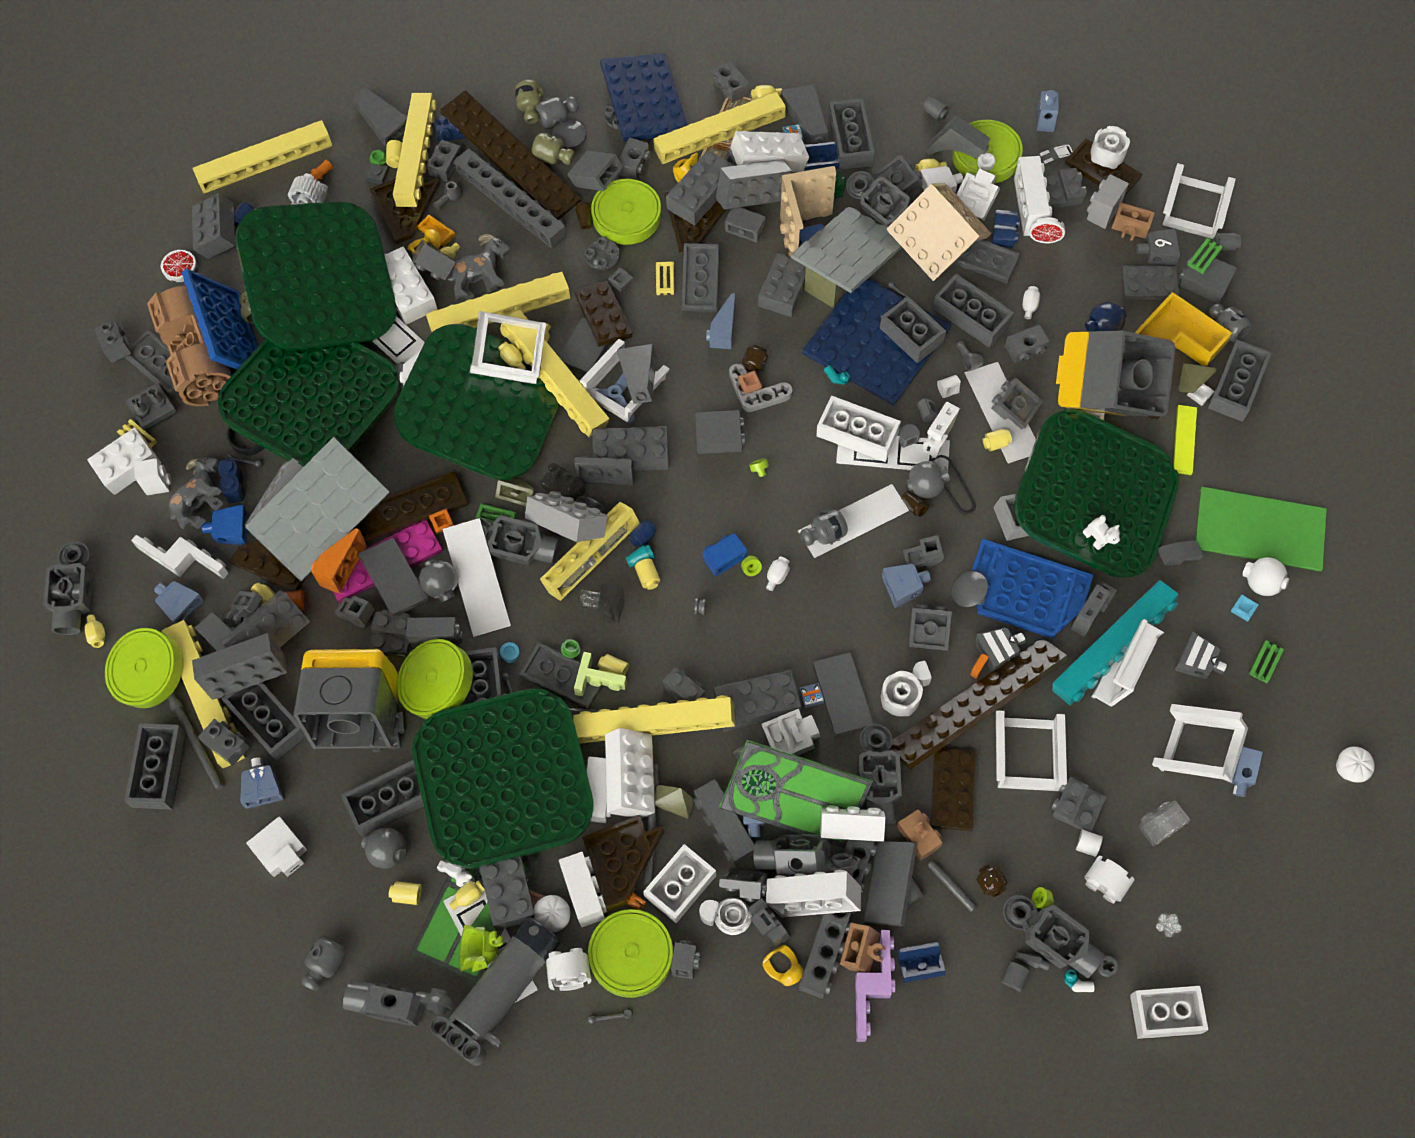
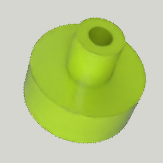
(759, 466)
(751, 565)
(1042, 898)

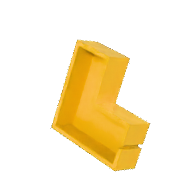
(1188, 329)

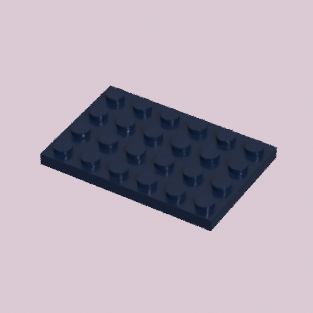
(643, 95)

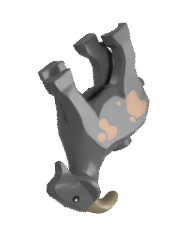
(478, 267)
(195, 492)

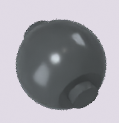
(927, 479)
(438, 579)
(384, 847)

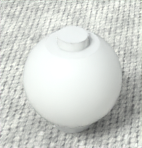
(1266, 576)

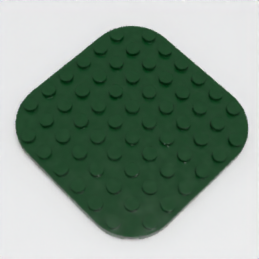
(315, 274)
(307, 397)
(472, 417)
(1094, 470)
(502, 778)

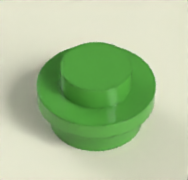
(378, 157)
(570, 648)

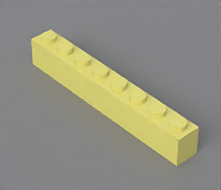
(719, 127)
(414, 150)
(262, 156)
(504, 302)
(557, 378)
(204, 706)
(657, 719)

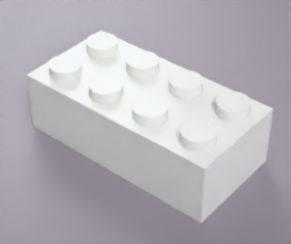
(769, 146)
(1031, 191)
(410, 291)
(858, 428)
(629, 773)
(813, 894)

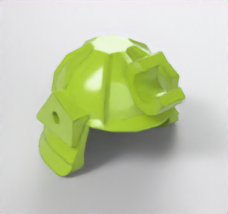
(478, 948)

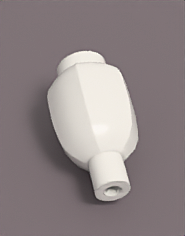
(1030, 301)
(777, 572)

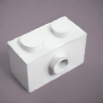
(152, 476)

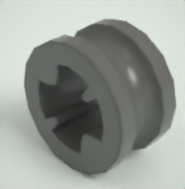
(699, 606)
(1106, 973)

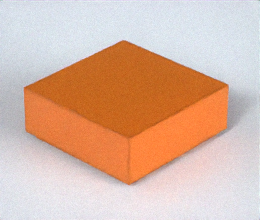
(979, 665)

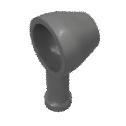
(451, 192)
(970, 360)

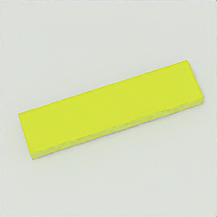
(1184, 439)

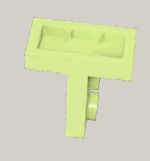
(596, 677)

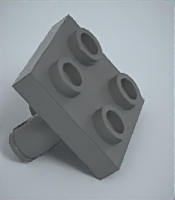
(150, 406)

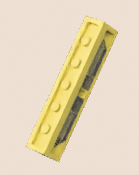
(588, 554)

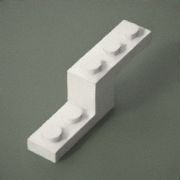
(180, 556)

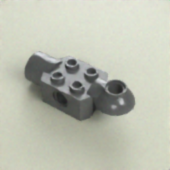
(878, 197)
(518, 541)
(68, 588)
(882, 769)
(801, 855)
(1054, 935)
(377, 999)

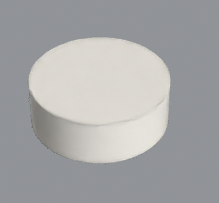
(986, 161)

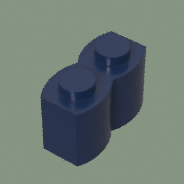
(1005, 228)
(231, 480)

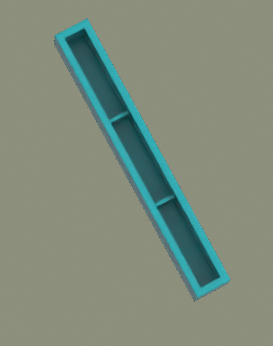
(1114, 643)

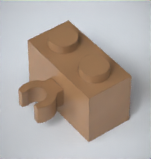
(1132, 221)
(917, 829)
(861, 948)

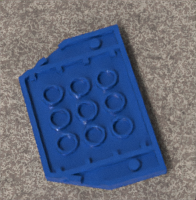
(1029, 589)

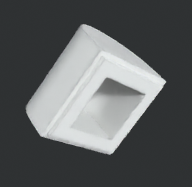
(949, 386)
(922, 673)
(1089, 843)
(708, 911)

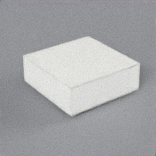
(1202, 394)

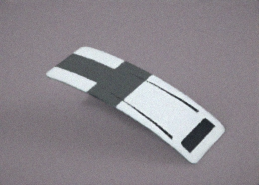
(1056, 153)

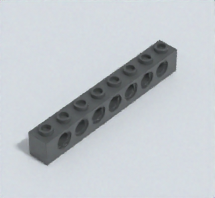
(510, 198)
(810, 983)

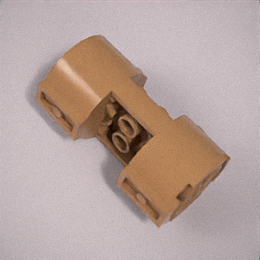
(190, 367)

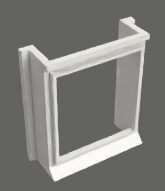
(1191, 227)
(601, 369)
(492, 370)
(1129, 669)
(1210, 718)
(1059, 753)

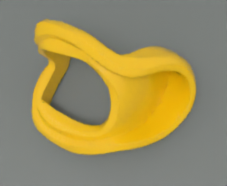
(680, 172)
(431, 236)
(793, 975)

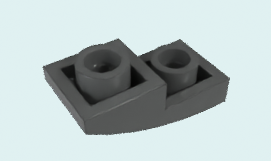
(1181, 551)

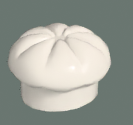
(1355, 764)
(552, 912)
(733, 916)

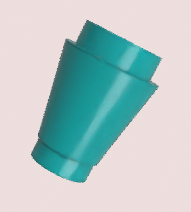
(641, 553)

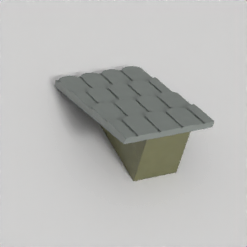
(844, 255)
(317, 508)

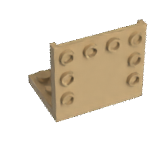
(805, 197)
(937, 229)

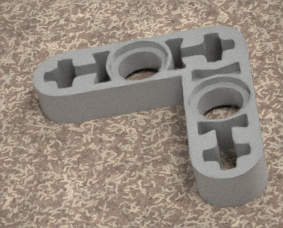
(752, 396)

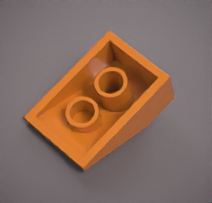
(338, 562)

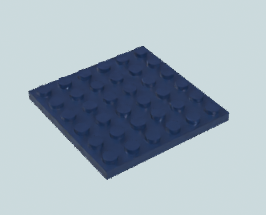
(856, 345)

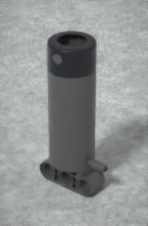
(496, 991)

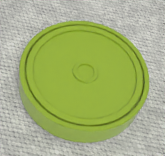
(1003, 145)
(626, 211)
(143, 668)
(434, 678)
(630, 953)

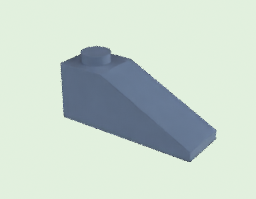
(722, 326)

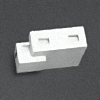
(978, 192)
(939, 429)
(791, 733)
(277, 848)

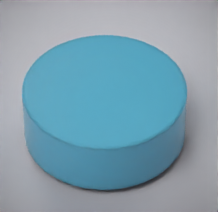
(509, 652)

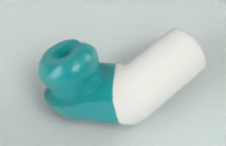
(1076, 984)

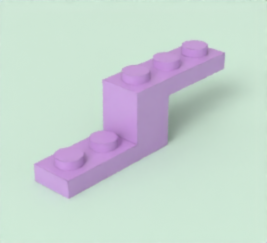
(874, 986)

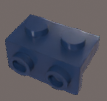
(446, 130)
(822, 156)
(921, 962)

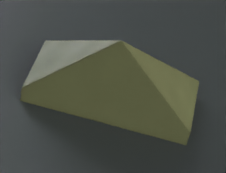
(1194, 376)
(514, 491)
(673, 800)

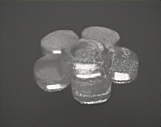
(1168, 924)

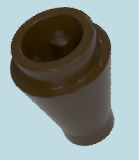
(584, 214)
(916, 504)

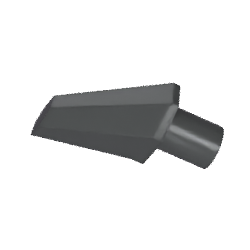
(1033, 960)

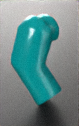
(836, 378)

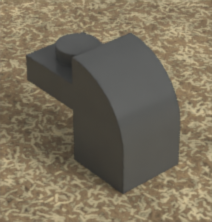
(928, 554)
(355, 610)

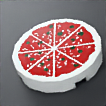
(1047, 230)
(177, 262)

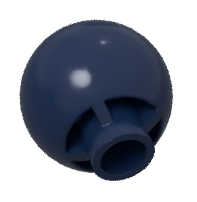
(1106, 317)

